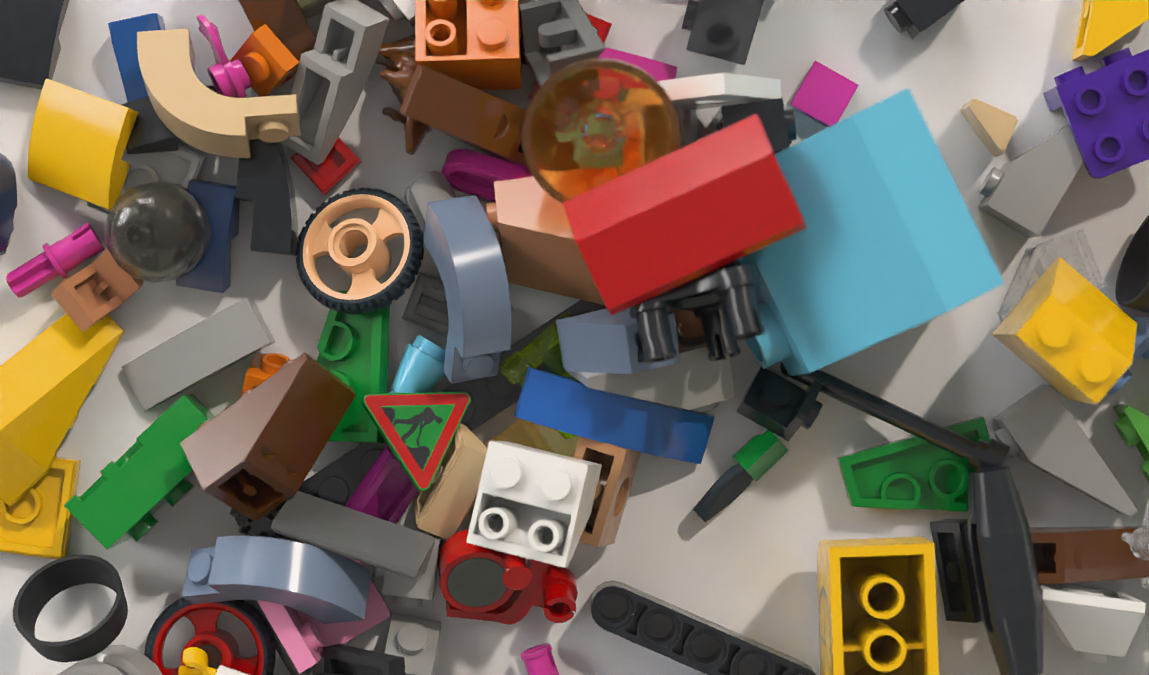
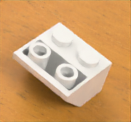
(532, 502)

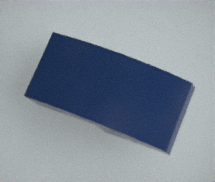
(222, 208)

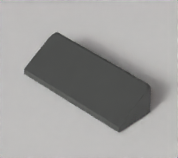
(354, 534)

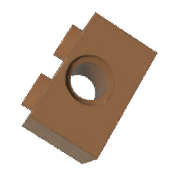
(612, 488)

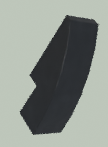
(269, 184)

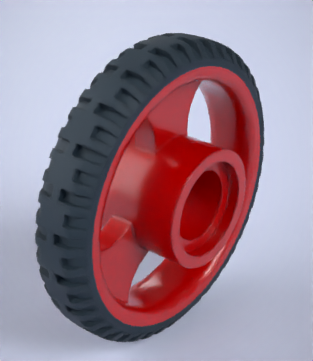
(205, 621)

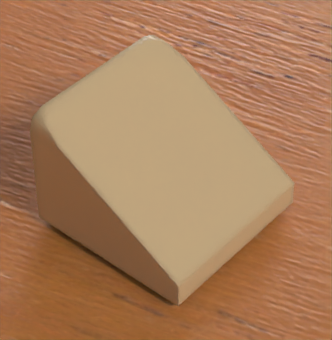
(990, 124)

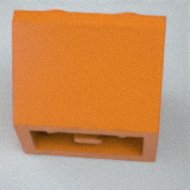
(470, 41)

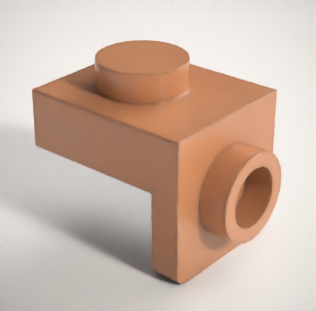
(95, 291)

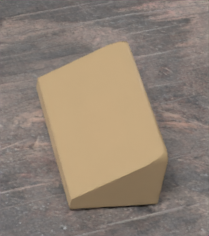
(453, 487)

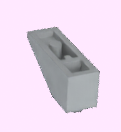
(1032, 183)
(688, 385)
(1050, 439)

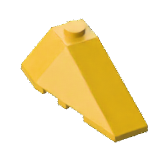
(43, 394)

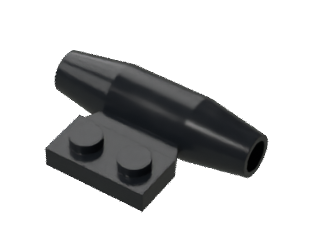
(992, 571)

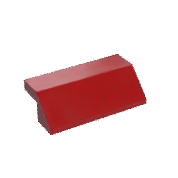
(684, 215)

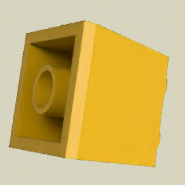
(1070, 334)

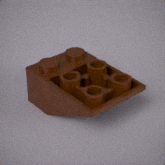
(269, 438)

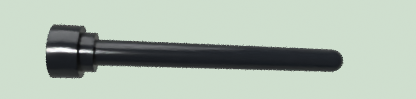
(980, 454)

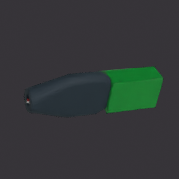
(753, 462)

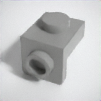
(414, 640)

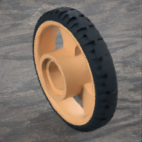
(365, 292)

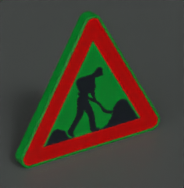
(418, 428)

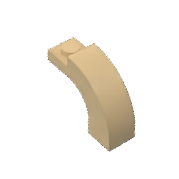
(201, 116)

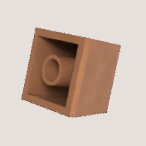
(538, 241)

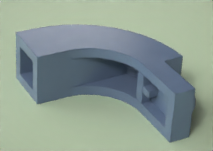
(474, 287)
(281, 573)

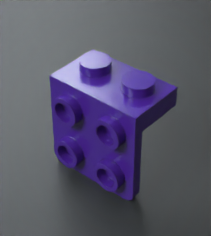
(1107, 111)

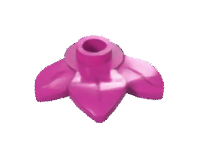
(227, 77)

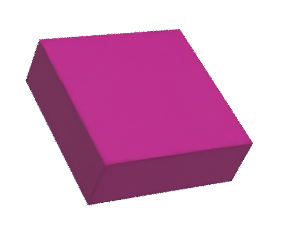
(823, 95)

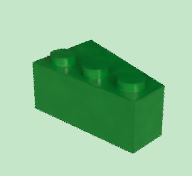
(142, 478)

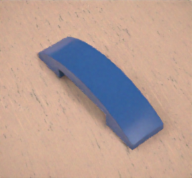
(613, 418)

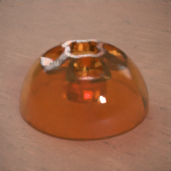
(573, 161)

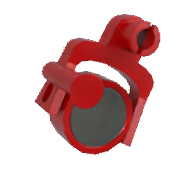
(500, 585)

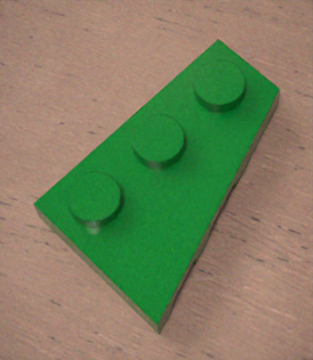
(357, 354)
(911, 473)

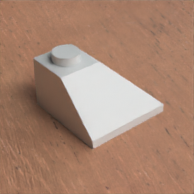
(1092, 619)

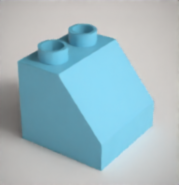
(879, 246)

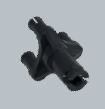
(721, 299)

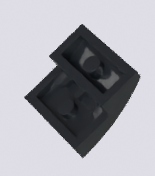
(30, 40)

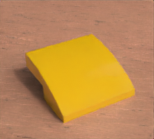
(79, 144)

